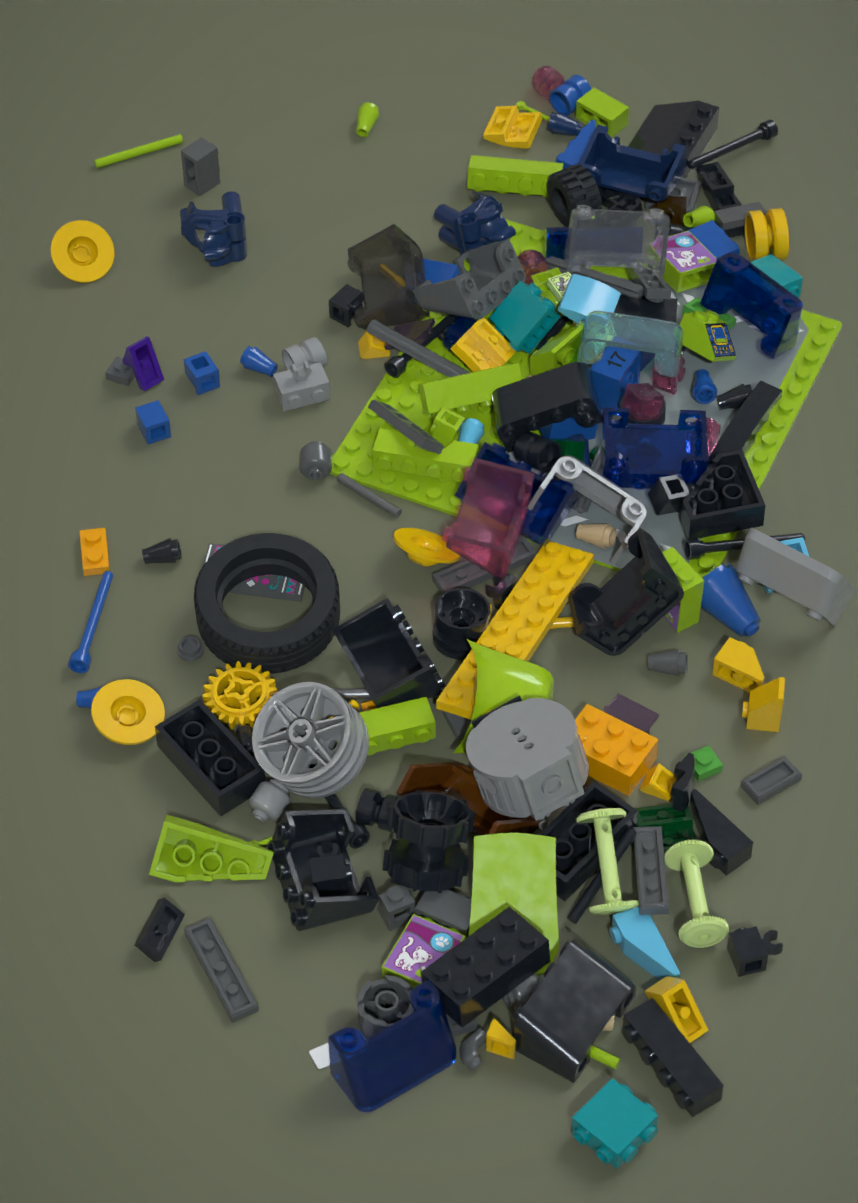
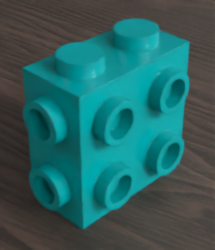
(780, 273)
(525, 317)
(615, 1124)

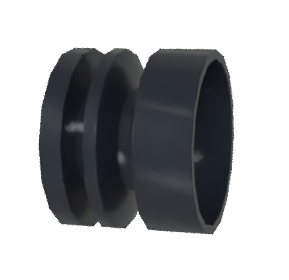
(458, 617)

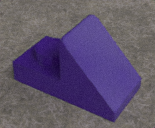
(143, 363)

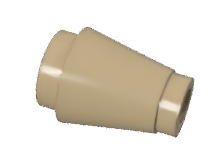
(597, 534)

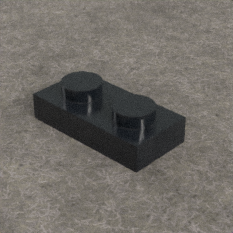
(159, 929)

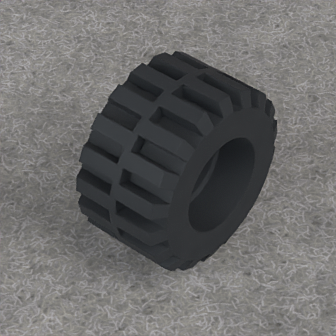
(572, 188)

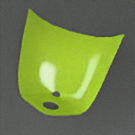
(502, 679)

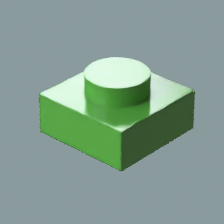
(706, 763)

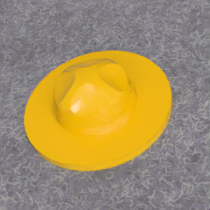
(82, 251)
(424, 547)
(127, 711)

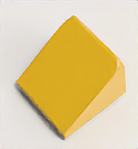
(372, 347)
(658, 782)
(500, 1041)

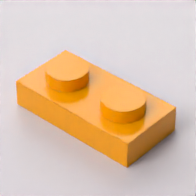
(94, 551)

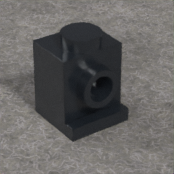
(344, 303)

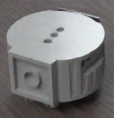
(527, 758)

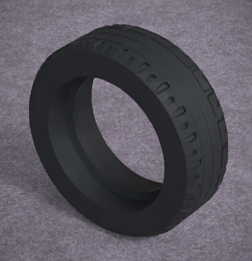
(260, 556)

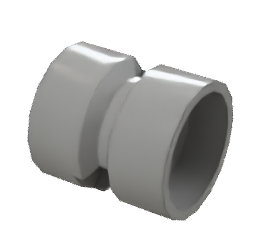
(309, 350)

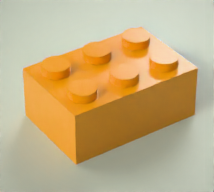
(615, 750)

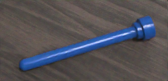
(80, 659)

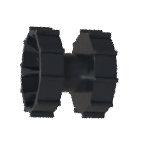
(428, 847)

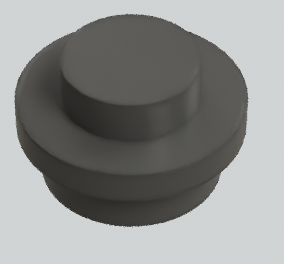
(190, 648)

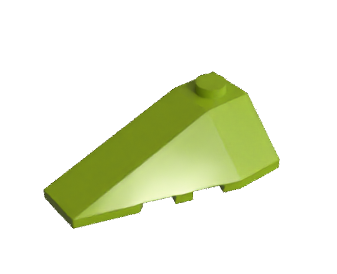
(201, 853)

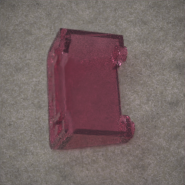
(491, 515)

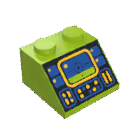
(707, 335)

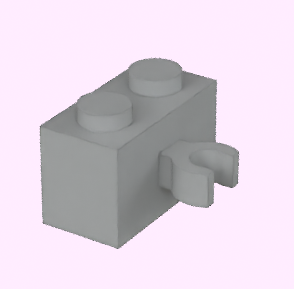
(301, 386)

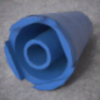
(729, 602)

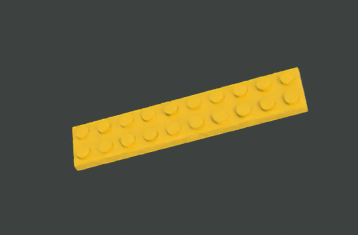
(521, 619)

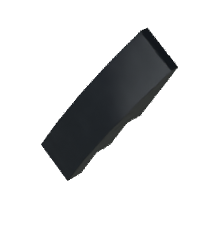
(719, 191)
(748, 420)

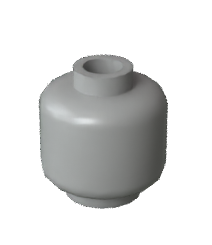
(269, 801)

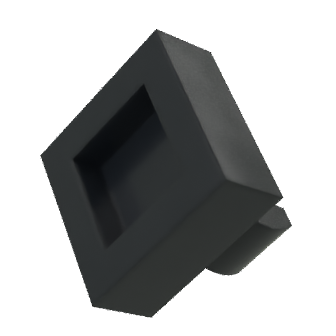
(502, 589)

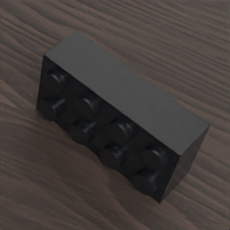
(209, 757)
(576, 842)
(487, 965)

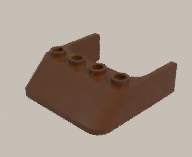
(460, 783)

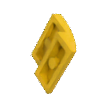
(512, 128)
(483, 347)

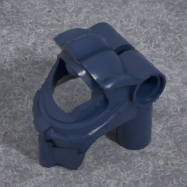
(481, 219)
(224, 230)

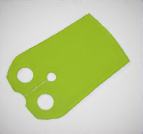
(517, 874)

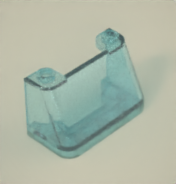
(632, 333)

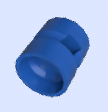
(565, 95)

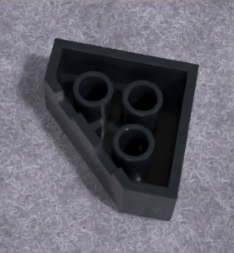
(723, 499)

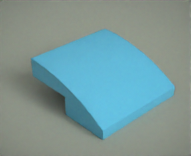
(585, 296)

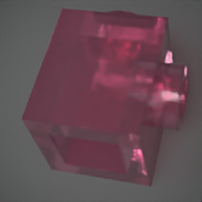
(643, 401)

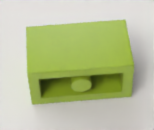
(603, 109)

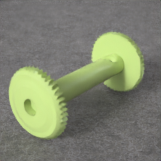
(607, 860)
(702, 929)

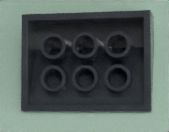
(678, 123)

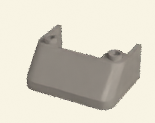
(600, 491)
(794, 575)

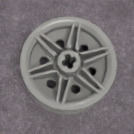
(310, 740)

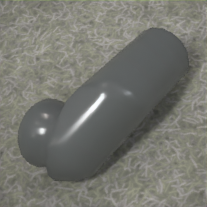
(470, 1047)

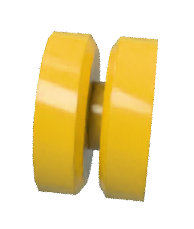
(766, 234)

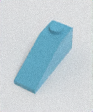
(643, 943)

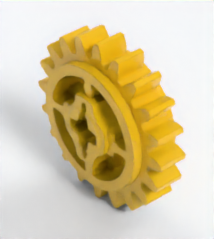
(240, 694)

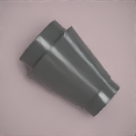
(669, 662)

